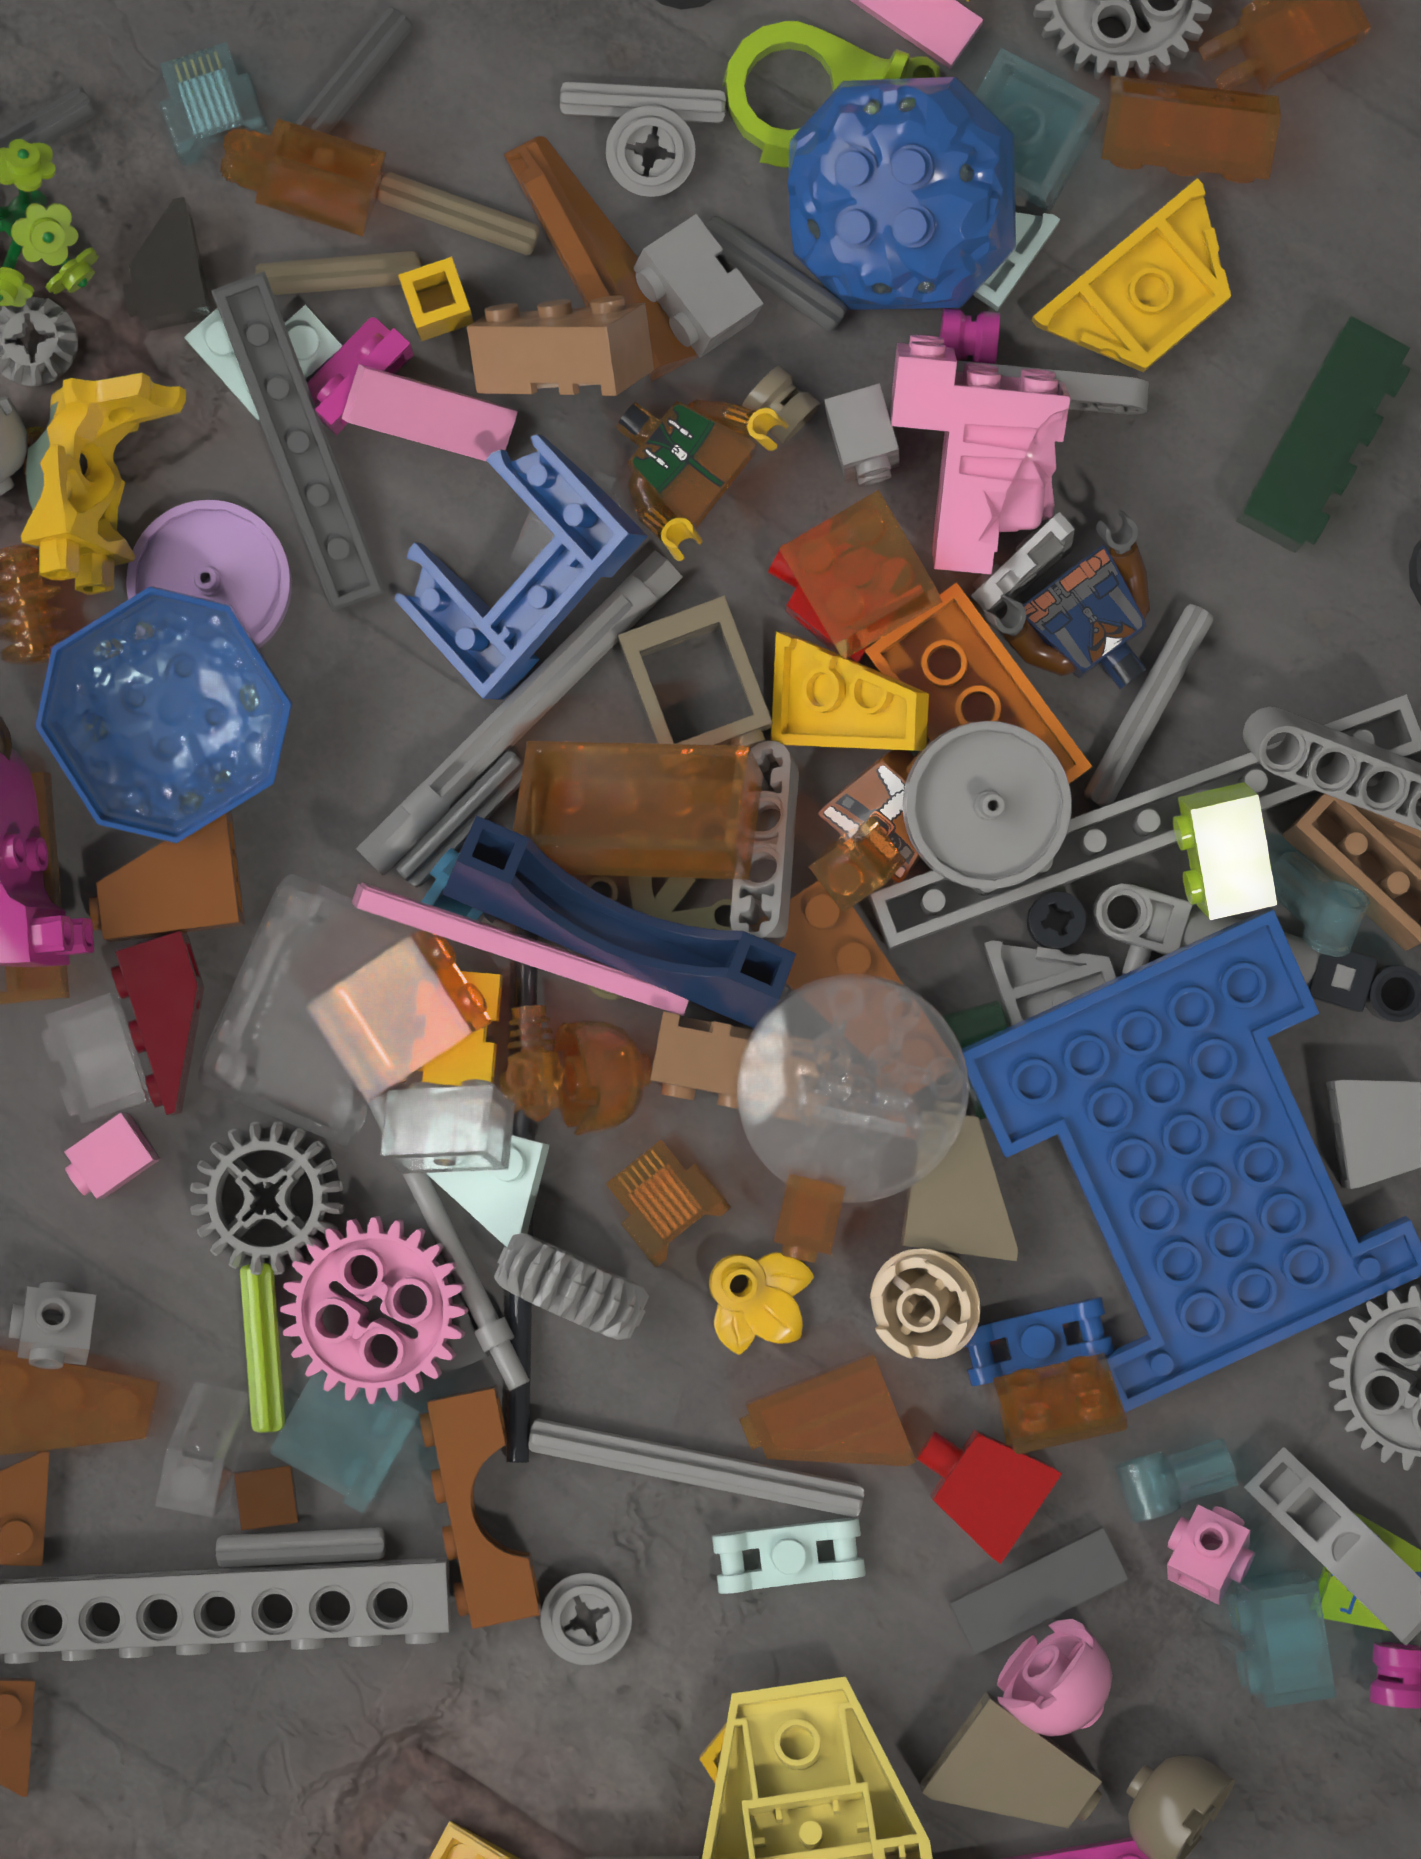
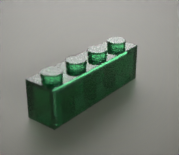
(1324, 434)

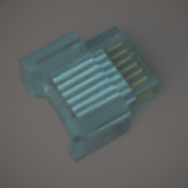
(208, 101)

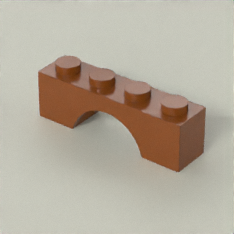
(496, 1579)

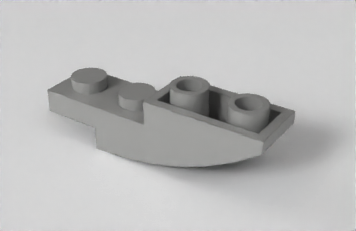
(1341, 1543)

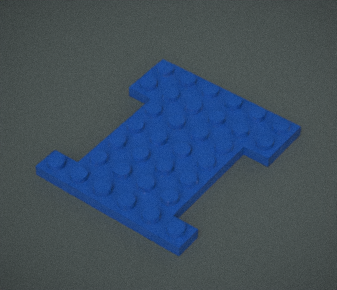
(1193, 1153)

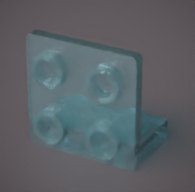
(344, 1440)

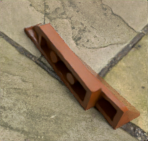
(589, 244)

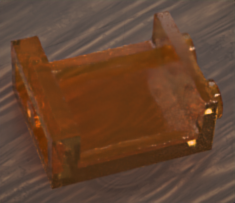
(400, 1013)

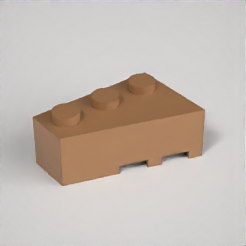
(561, 347)
(1369, 854)
(698, 1057)

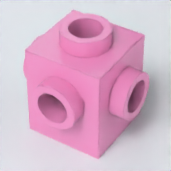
(1209, 1552)

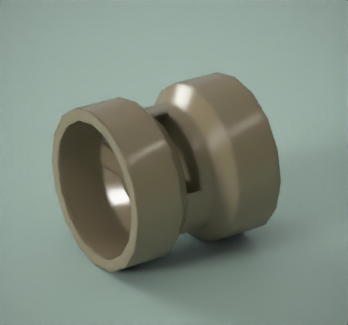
(786, 400)

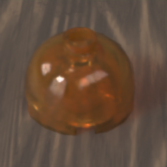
(600, 1075)

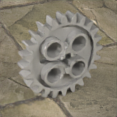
(1078, 29)
(1391, 1425)

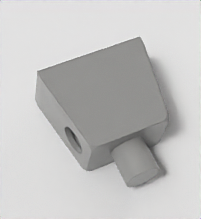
(1375, 1129)

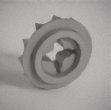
(628, 166)
(52, 356)
(576, 1644)

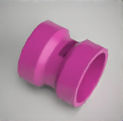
(971, 337)
(1396, 1661)

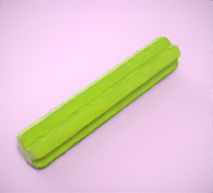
(262, 1349)

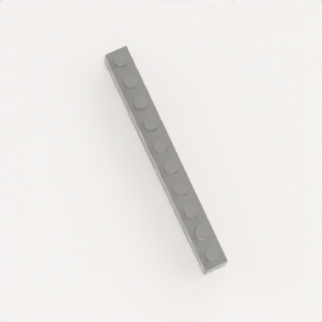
(1121, 832)

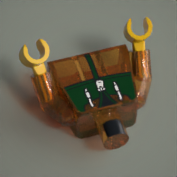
(689, 461)

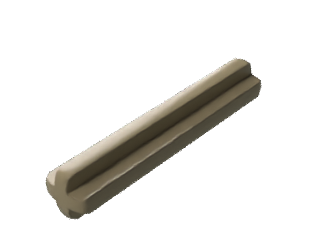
(458, 213)
(338, 272)

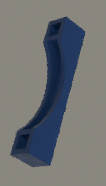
(524, 887)

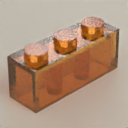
(1190, 129)

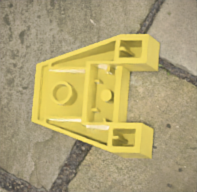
(808, 1781)

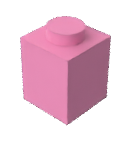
(110, 1157)

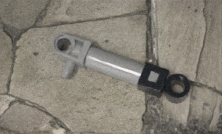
(1171, 923)

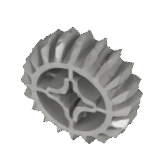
(232, 1163)
(571, 1286)

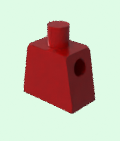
(987, 1488)

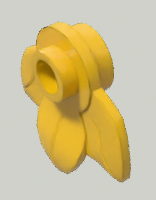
(764, 1305)

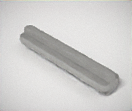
(616, 99)
(300, 1547)

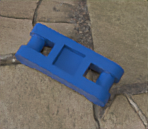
(1037, 1340)

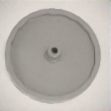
(987, 805)

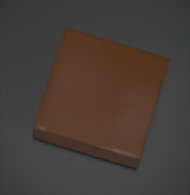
(266, 1497)

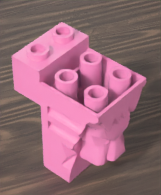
(994, 446)

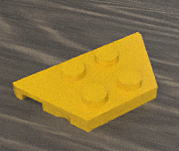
(1146, 288)

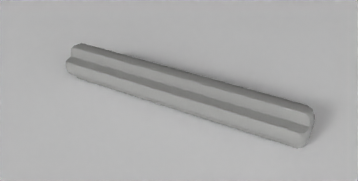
(1148, 706)

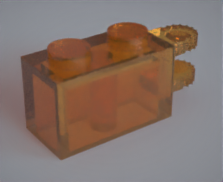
(1286, 39)
(306, 173)

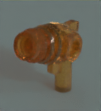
(534, 1073)

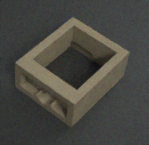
(678, 629)

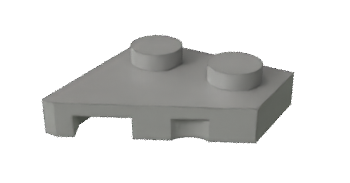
(1042, 977)

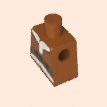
(877, 794)

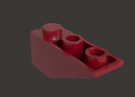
(167, 1003)

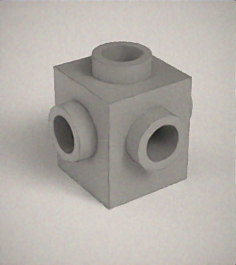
(53, 1325)

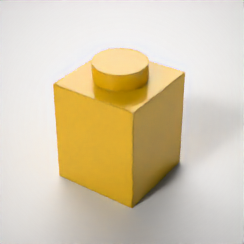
(436, 298)

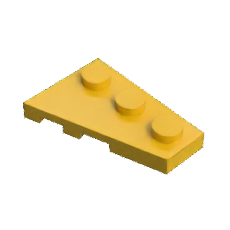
(841, 702)

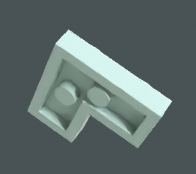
(309, 337)

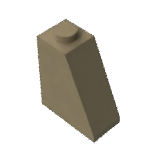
(960, 1203)
(1011, 1771)

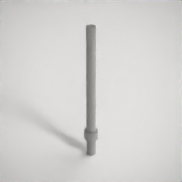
(493, 1332)

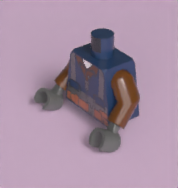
(1085, 613)

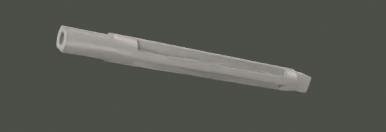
(519, 713)

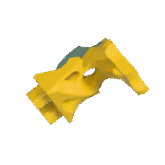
(76, 513)

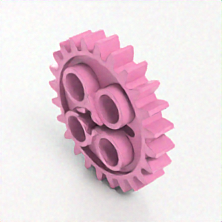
(349, 1355)

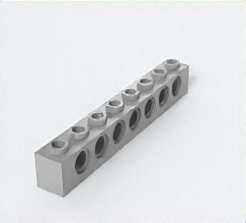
(421, 1580)

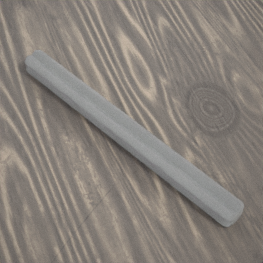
(696, 1467)

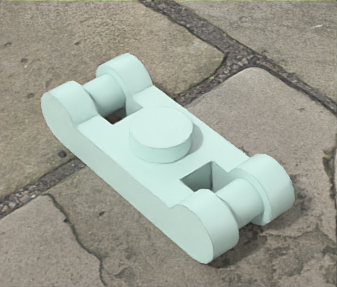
(788, 1555)

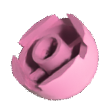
(1058, 1681)

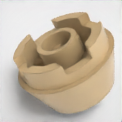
(925, 1303)

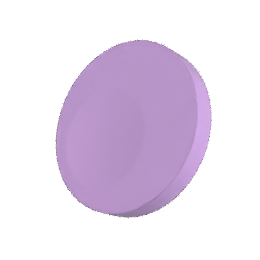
(220, 556)

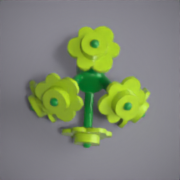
(38, 229)

